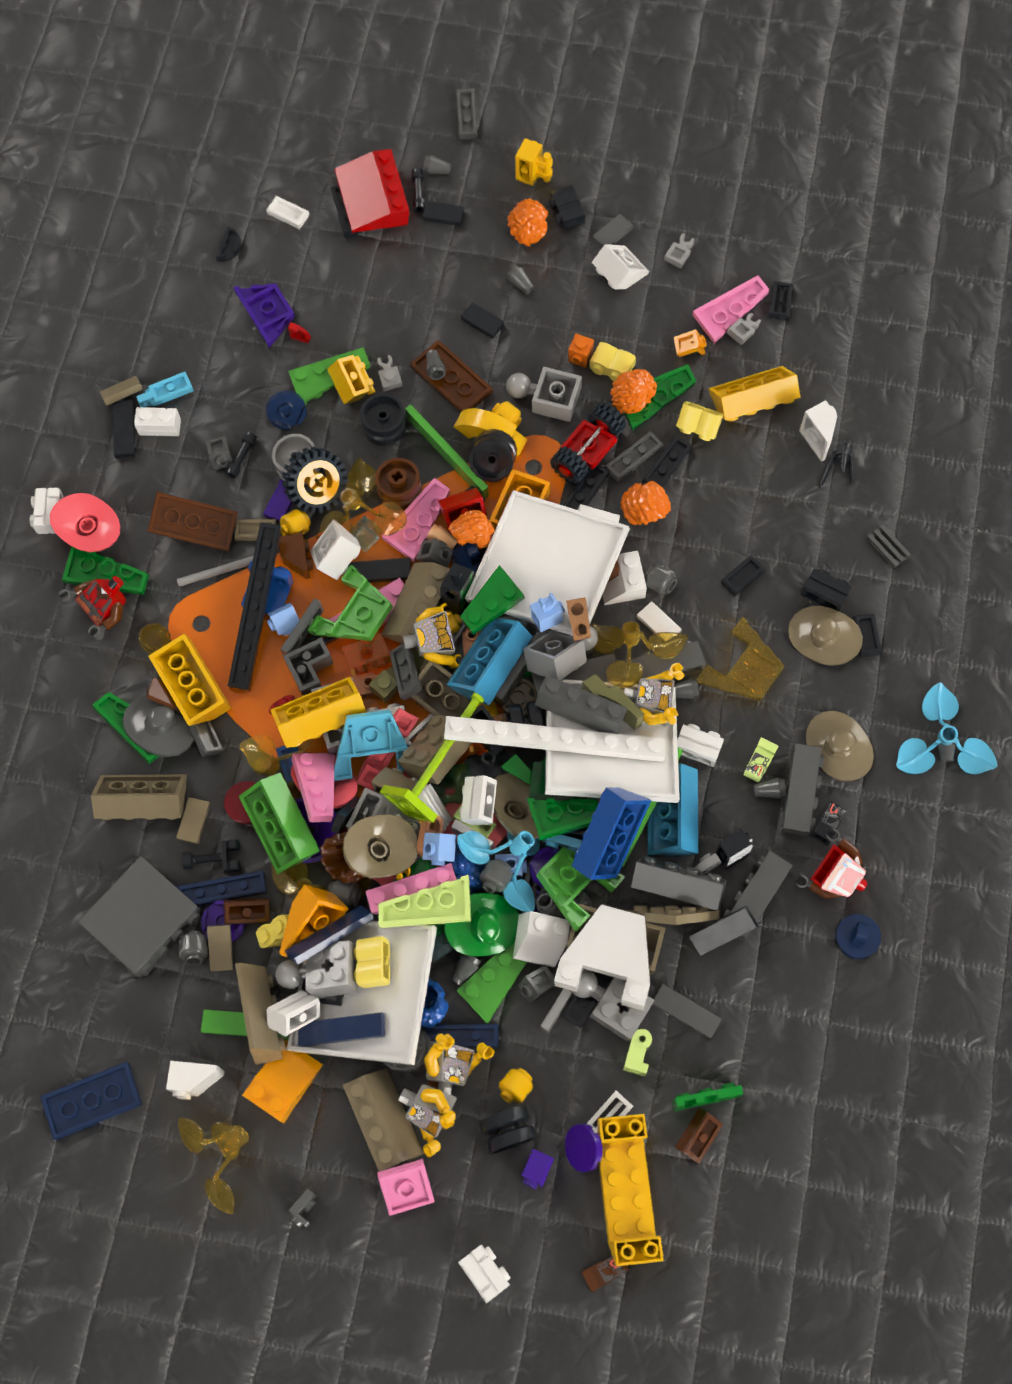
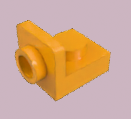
(690, 343)

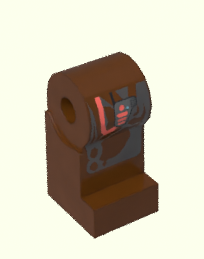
(602, 1273)

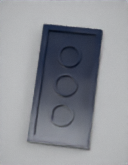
(91, 1100)

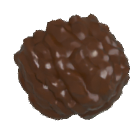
(335, 861)

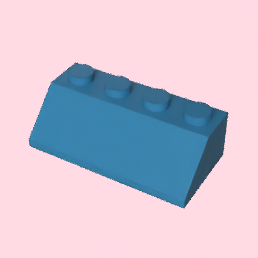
(490, 659)
(675, 825)

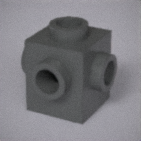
(435, 551)

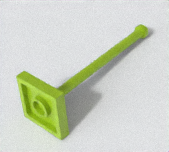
(407, 800)

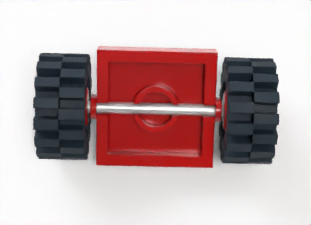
(588, 443)

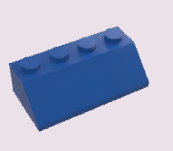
(610, 833)

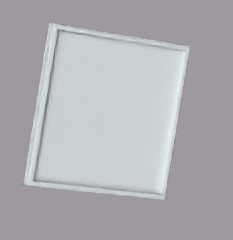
(553, 552)
(590, 774)
(400, 1000)

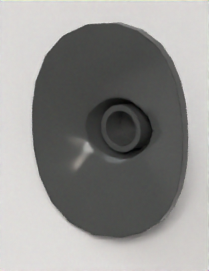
(157, 728)

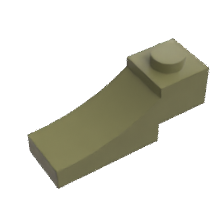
(385, 684)
(596, 686)

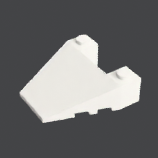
(610, 945)

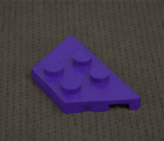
(266, 309)

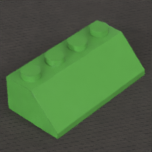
(279, 823)

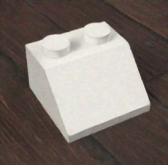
(619, 266)
(818, 428)
(335, 550)
(630, 582)
(540, 938)
(191, 1078)

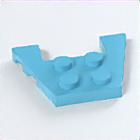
(368, 735)

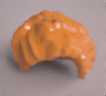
(528, 222)
(633, 391)
(645, 503)
(472, 528)

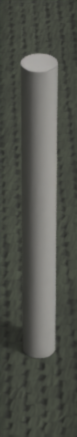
(214, 571)

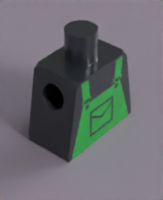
(456, 583)

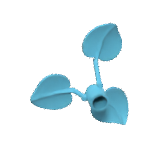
(916, 757)
(476, 849)

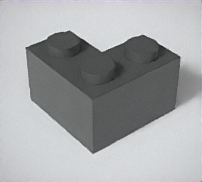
(305, 662)

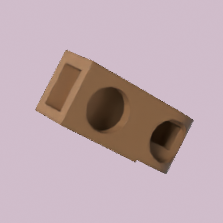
(579, 618)

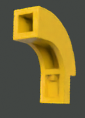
(475, 421)

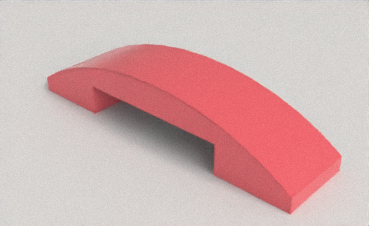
(376, 763)

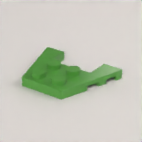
(361, 615)
(566, 883)

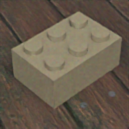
(423, 749)

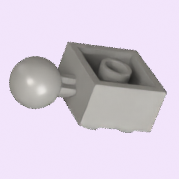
(552, 396)
(558, 654)
(325, 973)
(606, 1009)

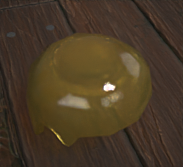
(153, 637)

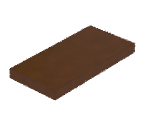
(459, 385)
(192, 521)

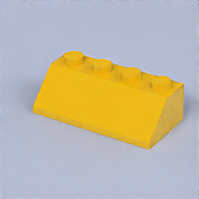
(755, 393)
(189, 681)
(317, 712)

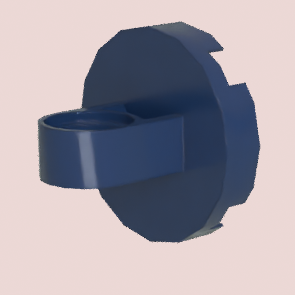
(286, 409)
(468, 556)
(858, 936)

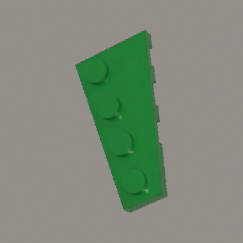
(668, 389)
(112, 711)

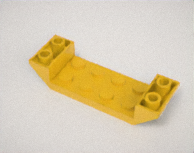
(627, 1191)

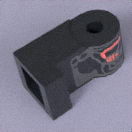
(829, 820)

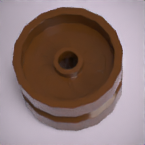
(398, 482)

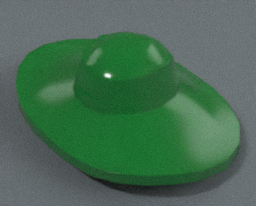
(490, 929)

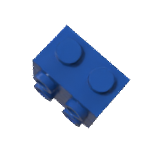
(279, 588)

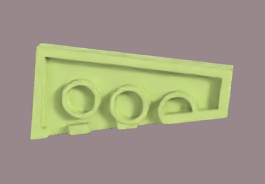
(429, 906)

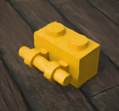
(530, 163)
(351, 379)

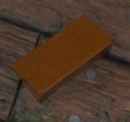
(159, 693)
(246, 911)
(699, 1135)

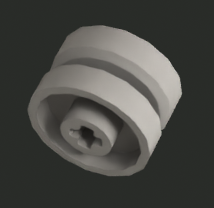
(286, 448)

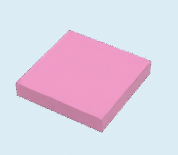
(406, 1187)

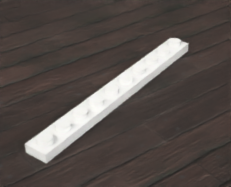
(554, 738)

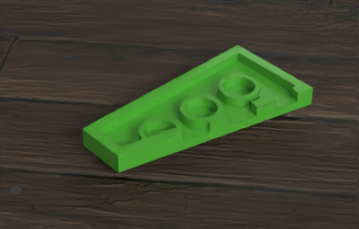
(315, 379)
(491, 983)

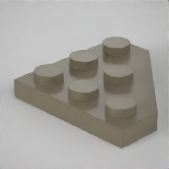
(674, 915)

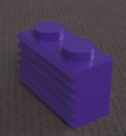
(536, 1169)

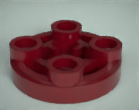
(233, 804)

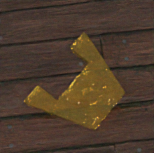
(753, 671)

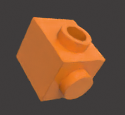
(580, 350)

